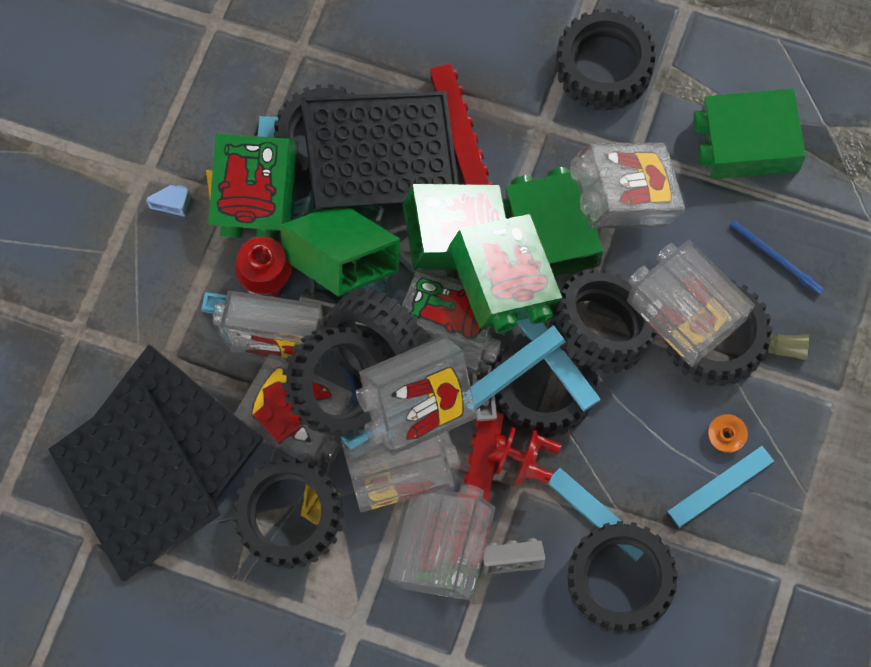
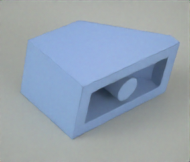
(171, 200)

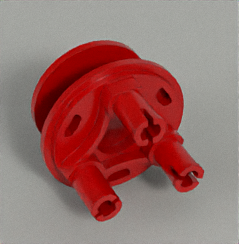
(262, 266)
(527, 466)

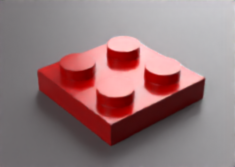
(277, 418)

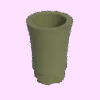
(789, 345)

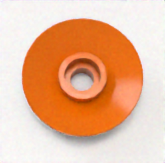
(727, 424)

